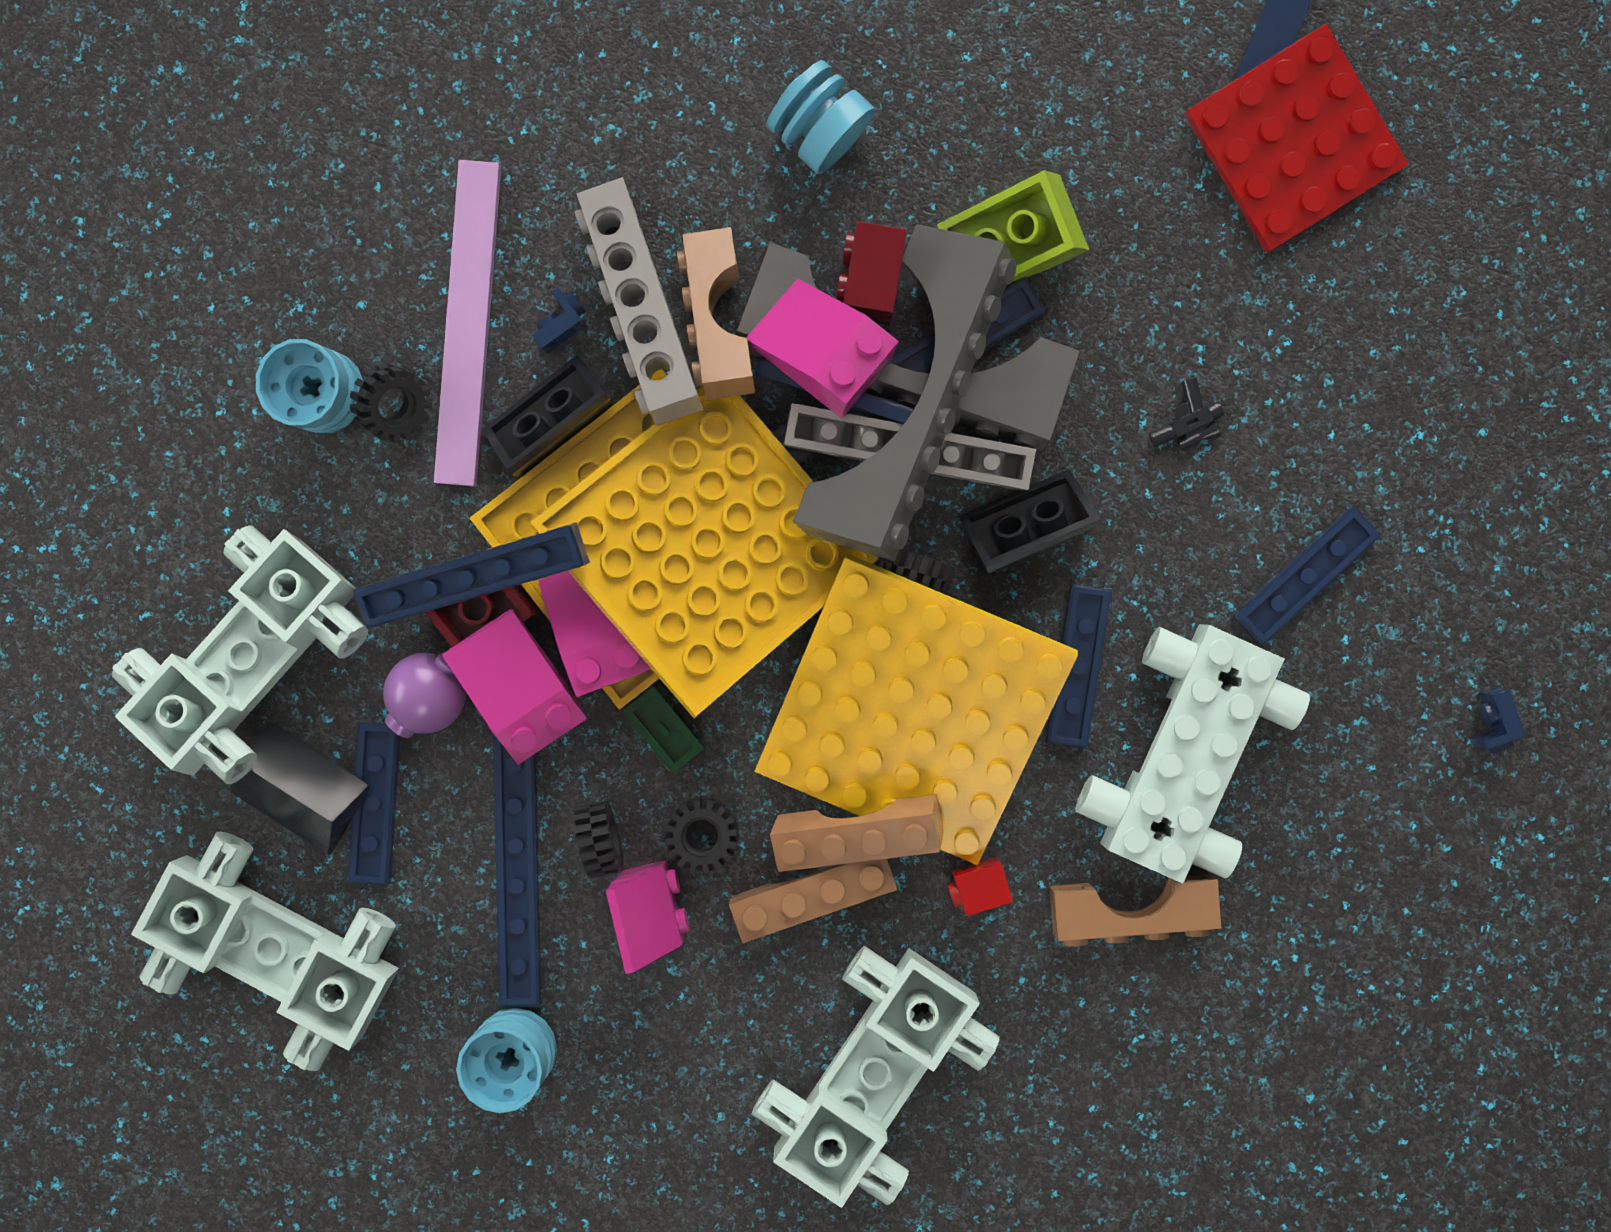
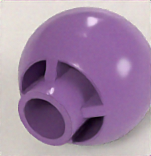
(422, 695)

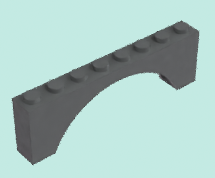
(1005, 401)
(877, 499)

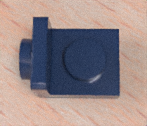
(558, 328)
(1500, 714)

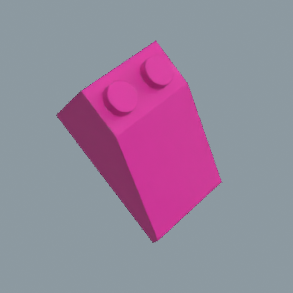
(823, 345)
(587, 640)
(515, 686)
(646, 913)

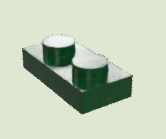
(663, 729)

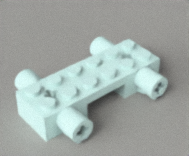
(195, 703)
(1193, 752)
(266, 949)
(874, 1077)

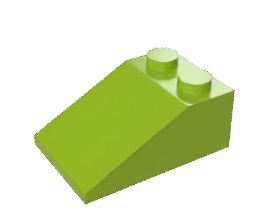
(1031, 220)

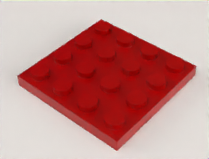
(1296, 138)

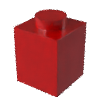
(980, 887)

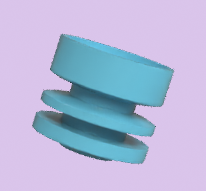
(813, 111)
(289, 385)
(490, 1074)

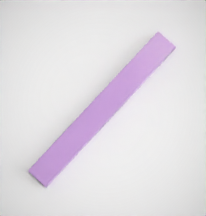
(467, 323)

